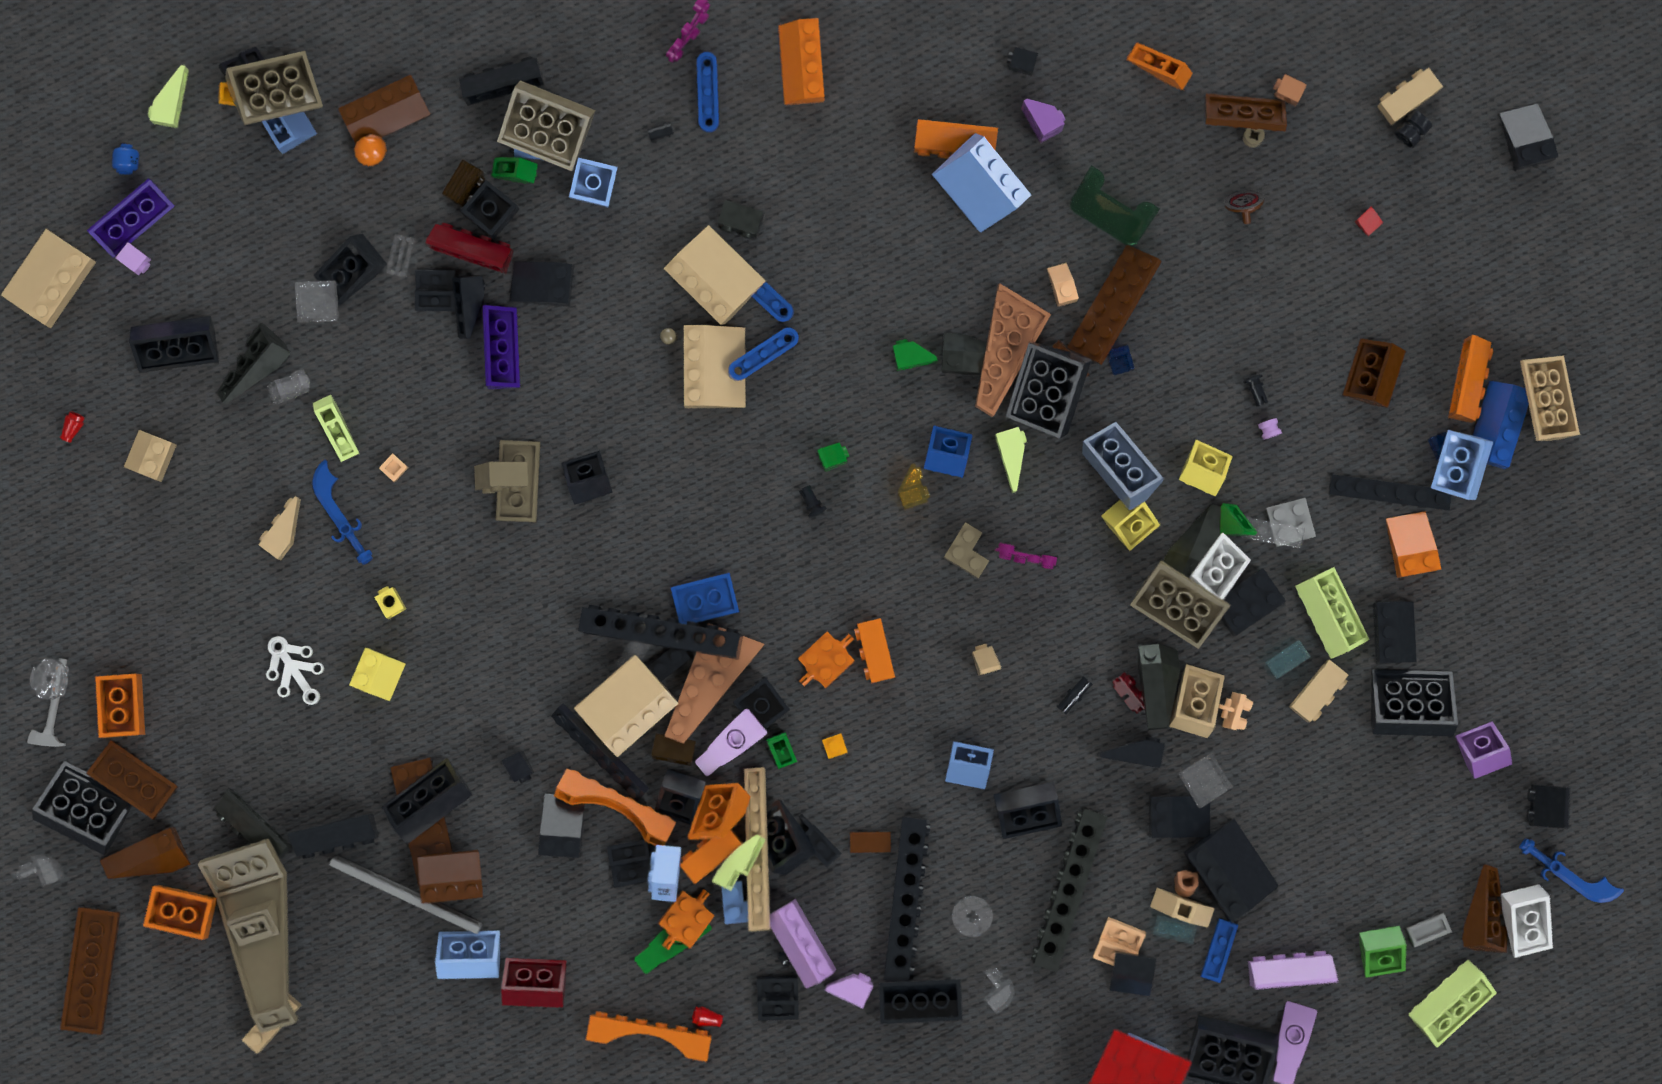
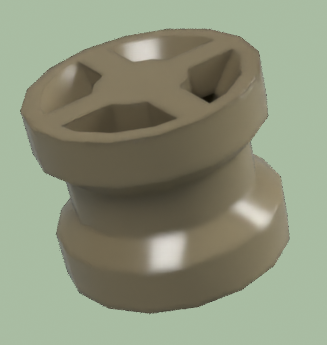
(1253, 140)

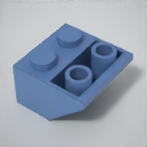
(289, 130)
(969, 765)

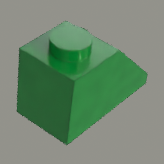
(514, 169)
(911, 355)
(833, 456)

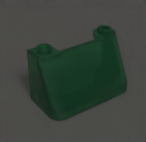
(1108, 213)

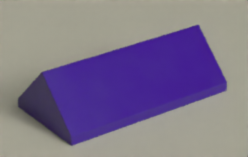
(130, 217)
(501, 347)

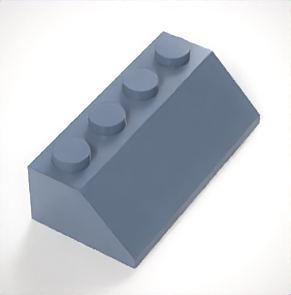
(1122, 465)

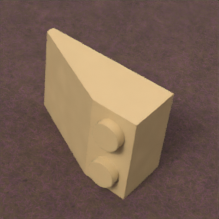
(1197, 701)

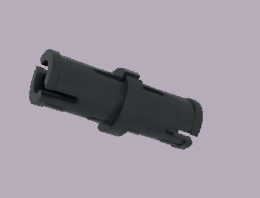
(1074, 695)

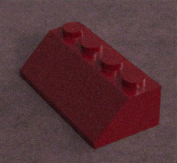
(470, 248)

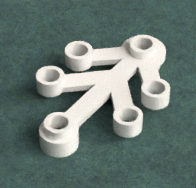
(292, 667)

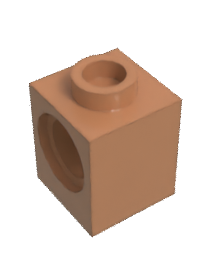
(1289, 89)

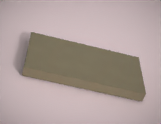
(519, 505)

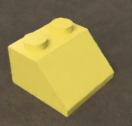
(1205, 468)
(1130, 525)
(377, 674)

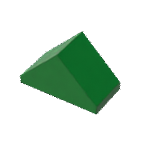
(1234, 522)
(782, 750)

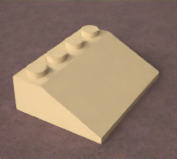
(715, 275)
(48, 278)
(706, 364)
(1550, 398)
(626, 705)

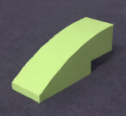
(739, 862)

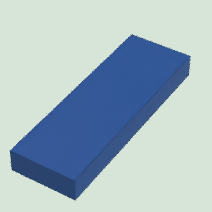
(1219, 950)

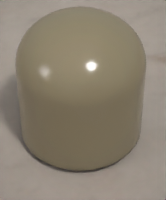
(668, 336)

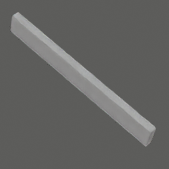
(405, 894)

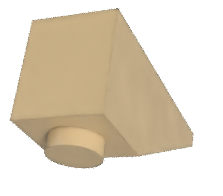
(985, 659)

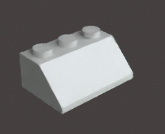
(1220, 567)

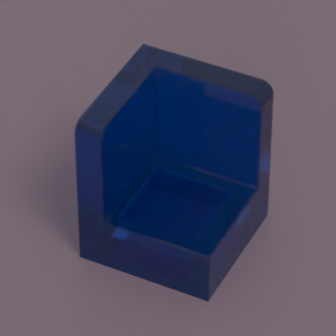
(1120, 360)
(1436, 443)

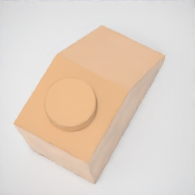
(1062, 284)

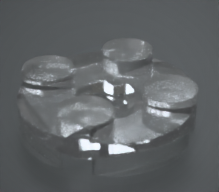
(59, 681)
(979, 925)

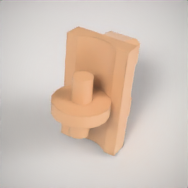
(1233, 709)

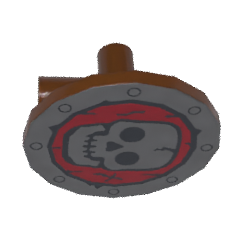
(1244, 202)

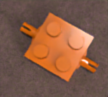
(826, 659)
(686, 919)

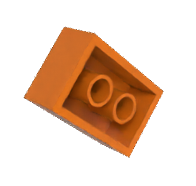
(120, 705)
(709, 855)
(180, 912)

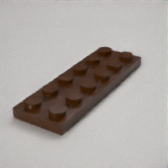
(1114, 304)
(434, 839)
(90, 970)

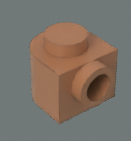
(1185, 883)

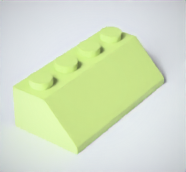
(1332, 613)
(1452, 1003)

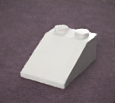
(1527, 920)

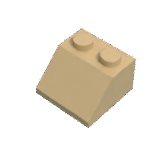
(150, 455)

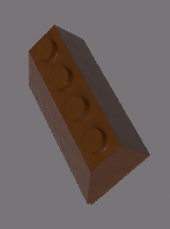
(385, 110)

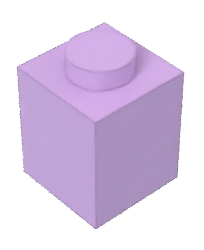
(133, 259)

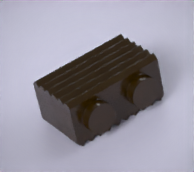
(463, 183)

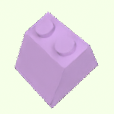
(851, 988)

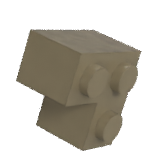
(497, 475)
(961, 552)

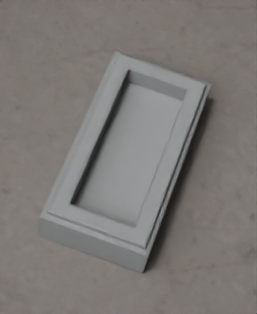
(1428, 930)

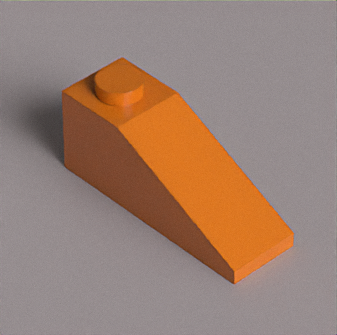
(1161, 66)

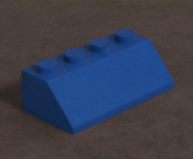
(1502, 420)

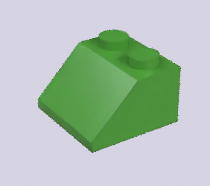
(1383, 951)

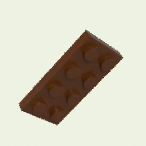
(1245, 112)
(132, 780)

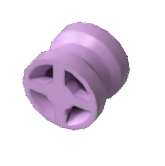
(1269, 428)

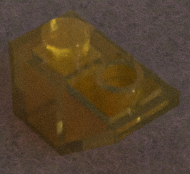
(911, 490)

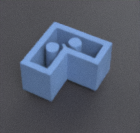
(734, 904)

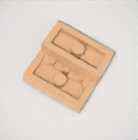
(1119, 938)

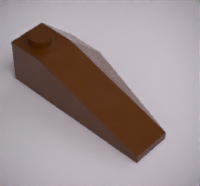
(151, 856)
(1483, 921)

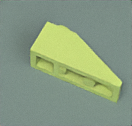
(169, 101)
(335, 427)
(1011, 450)

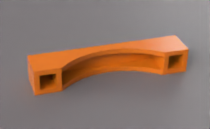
(580, 790)
(692, 1044)

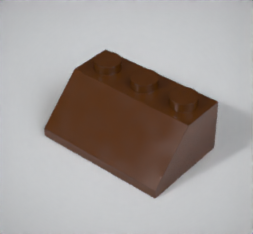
(1374, 372)
(450, 876)

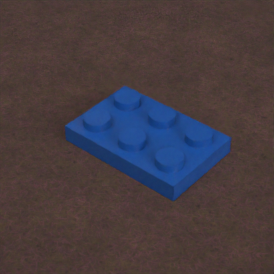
(705, 599)

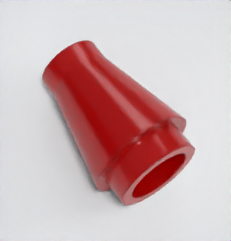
(72, 424)
(706, 1017)

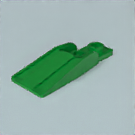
(657, 954)

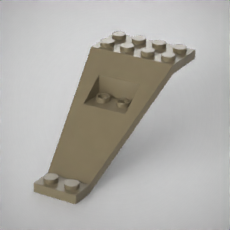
(250, 891)

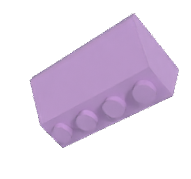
(801, 944)
(1292, 971)

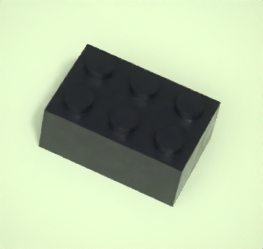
(1251, 602)

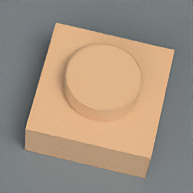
(393, 467)

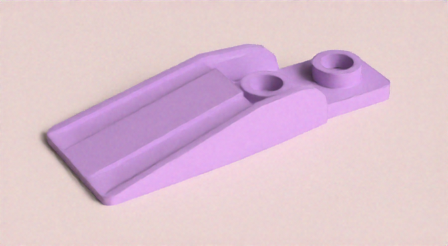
(731, 742)
(1293, 1041)

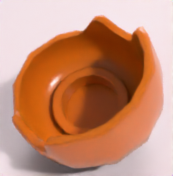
(370, 150)

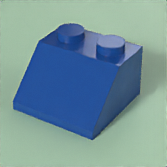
(948, 451)

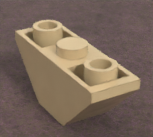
(1182, 908)

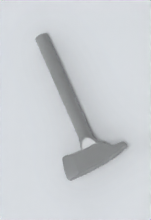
(47, 737)

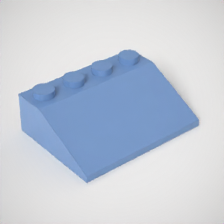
(981, 183)

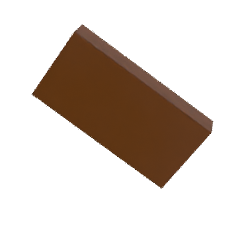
(870, 842)

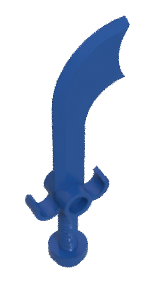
(322, 486)
(1598, 892)

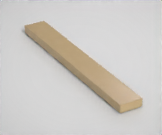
(757, 825)

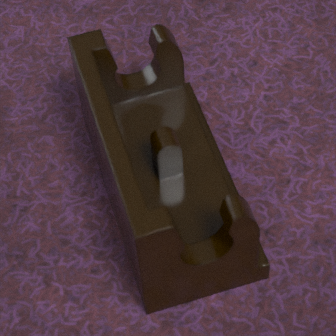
(673, 751)

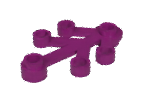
(689, 30)
(1006, 552)

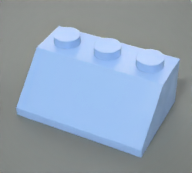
(1462, 465)
(468, 954)

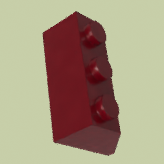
(534, 982)

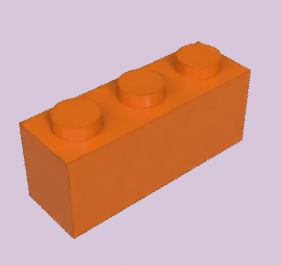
(874, 651)

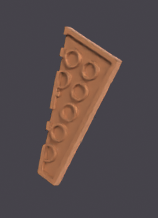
(1011, 329)
(705, 686)

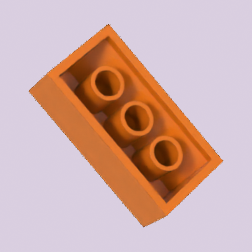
(801, 61)
(946, 137)
(1470, 379)

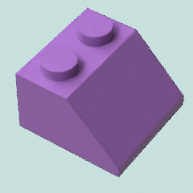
(1043, 119)
(1484, 750)

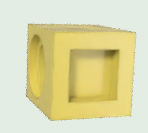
(398, 605)

